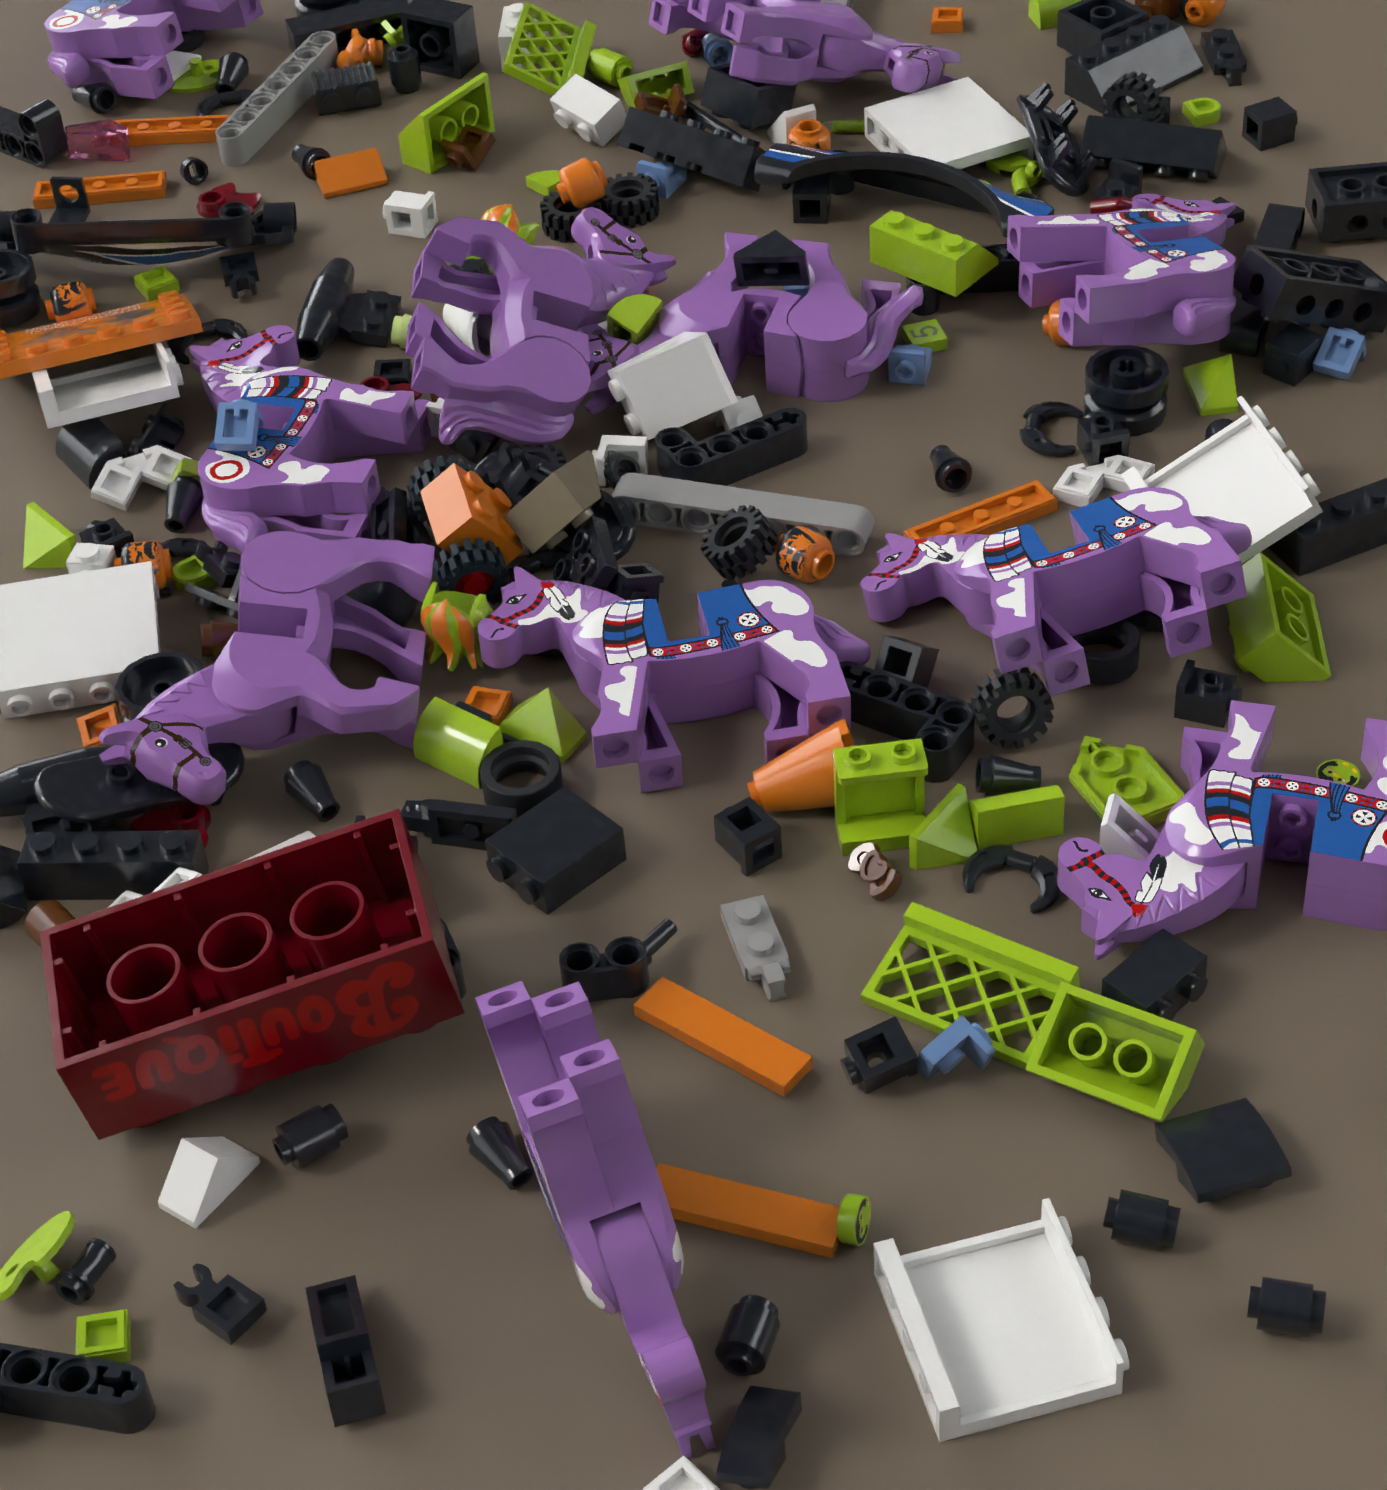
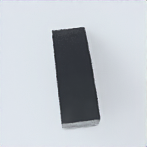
(345, 1351)

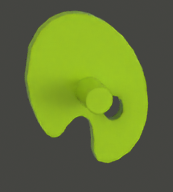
(197, 77)
(36, 1254)

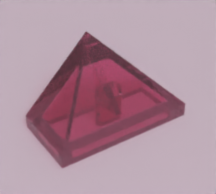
(98, 141)

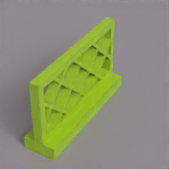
(569, 61)
(981, 951)

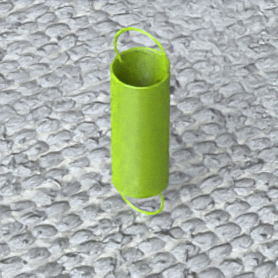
(848, 126)

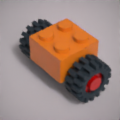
(466, 525)

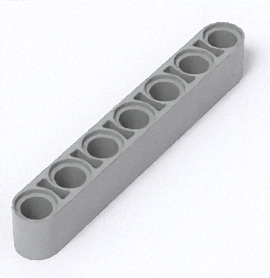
(275, 100)
(697, 505)

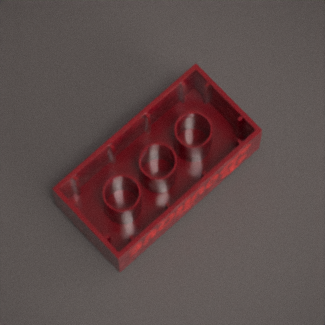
(247, 975)

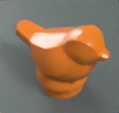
(360, 51)

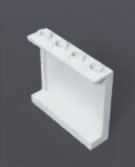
(948, 125)
(109, 388)
(1242, 480)
(74, 637)
(1001, 1326)

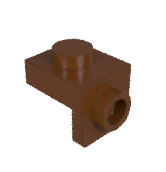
(654, 104)
(468, 148)

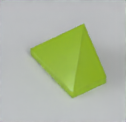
(1213, 386)
(46, 540)
(545, 721)
(944, 835)

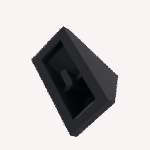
(771, 262)

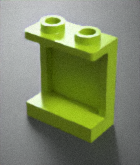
(879, 793)

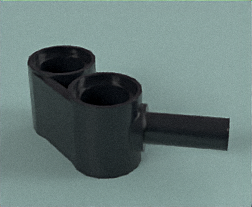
(618, 971)

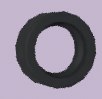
(1116, 665)
(516, 758)

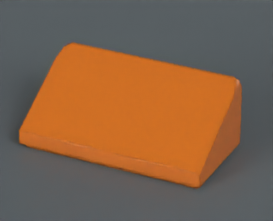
(350, 173)

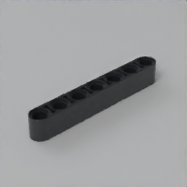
(1281, 230)

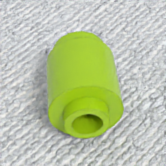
(608, 66)

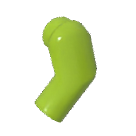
(1026, 177)

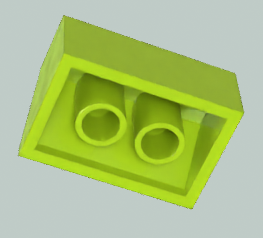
(445, 120)
(928, 253)
(1277, 626)
(1115, 1052)

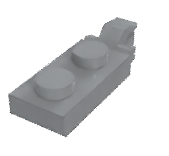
(757, 944)

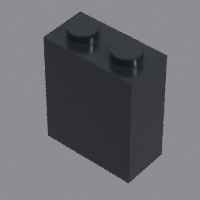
(555, 850)

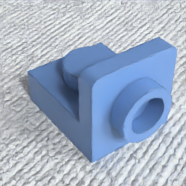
(667, 176)
(1340, 353)
(909, 364)
(238, 425)
(946, 1049)

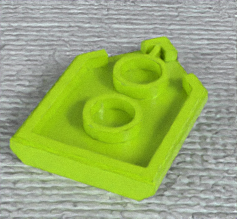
(1127, 772)

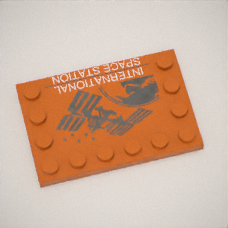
(98, 334)

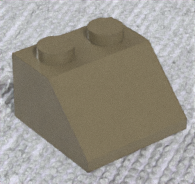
(556, 503)

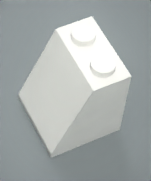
(671, 384)

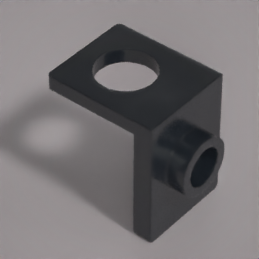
(67, 209)

